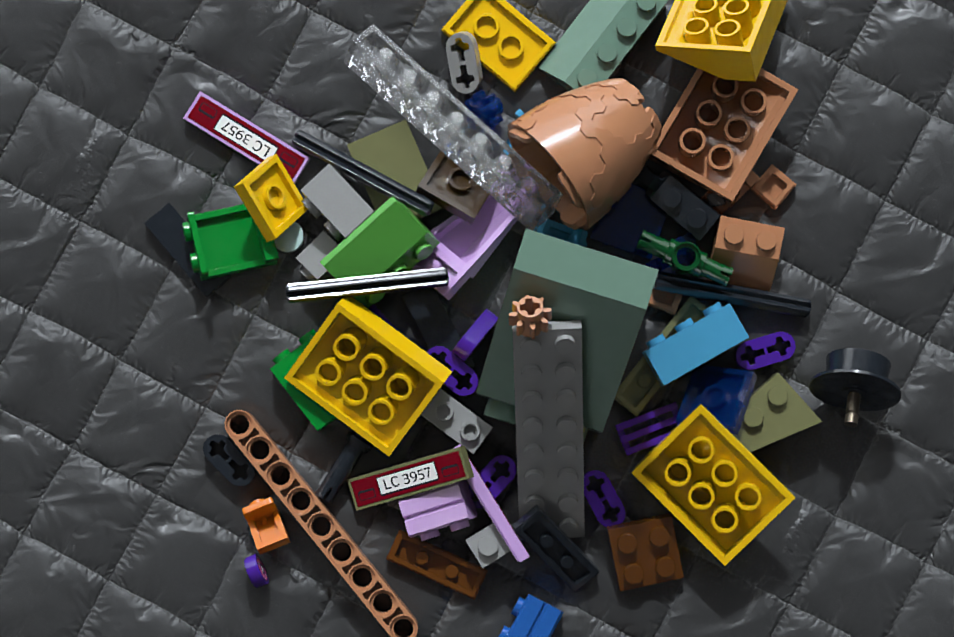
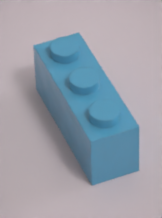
(694, 343)

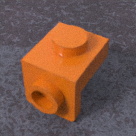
(266, 525)

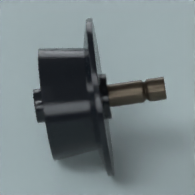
(856, 382)

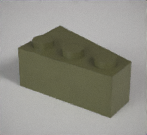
(774, 414)

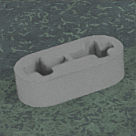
(456, 62)

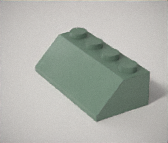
(599, 41)

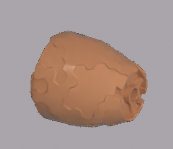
(588, 146)

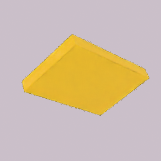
(505, 38)

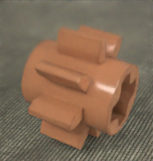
(530, 316)

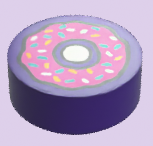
(256, 571)

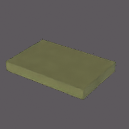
(394, 155)

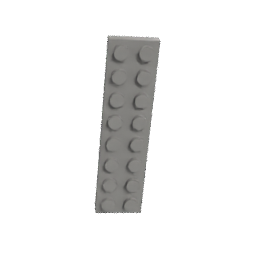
(550, 424)

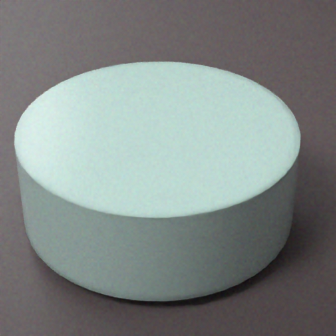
(290, 239)

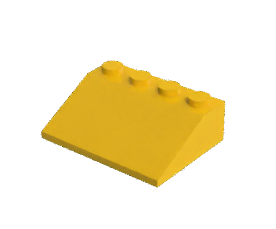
(721, 35)
(367, 374)
(713, 484)

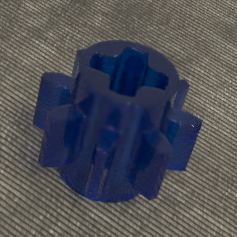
(486, 108)

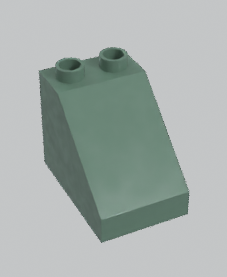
(577, 285)

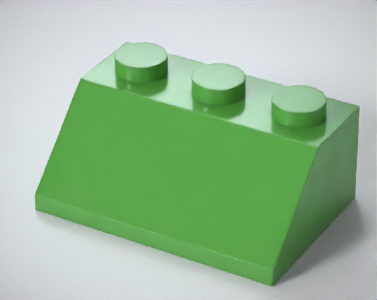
(384, 243)

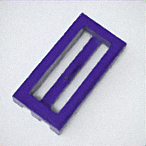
(625, 438)

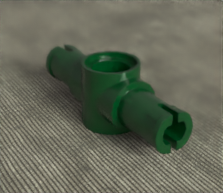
(700, 264)

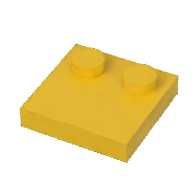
(271, 197)

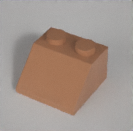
(748, 248)

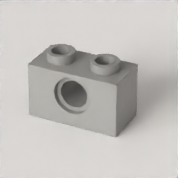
(456, 421)

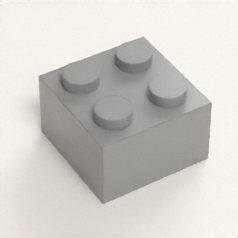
(336, 201)

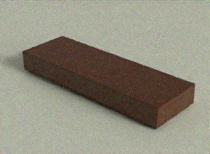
(437, 564)

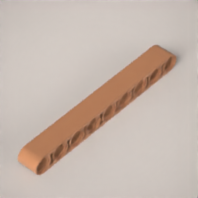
(308, 516)

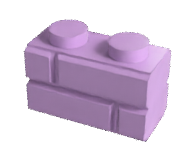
(438, 509)

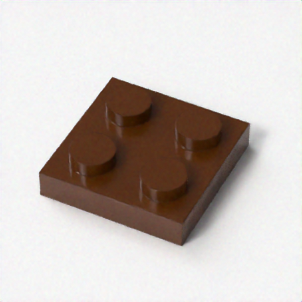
(645, 552)

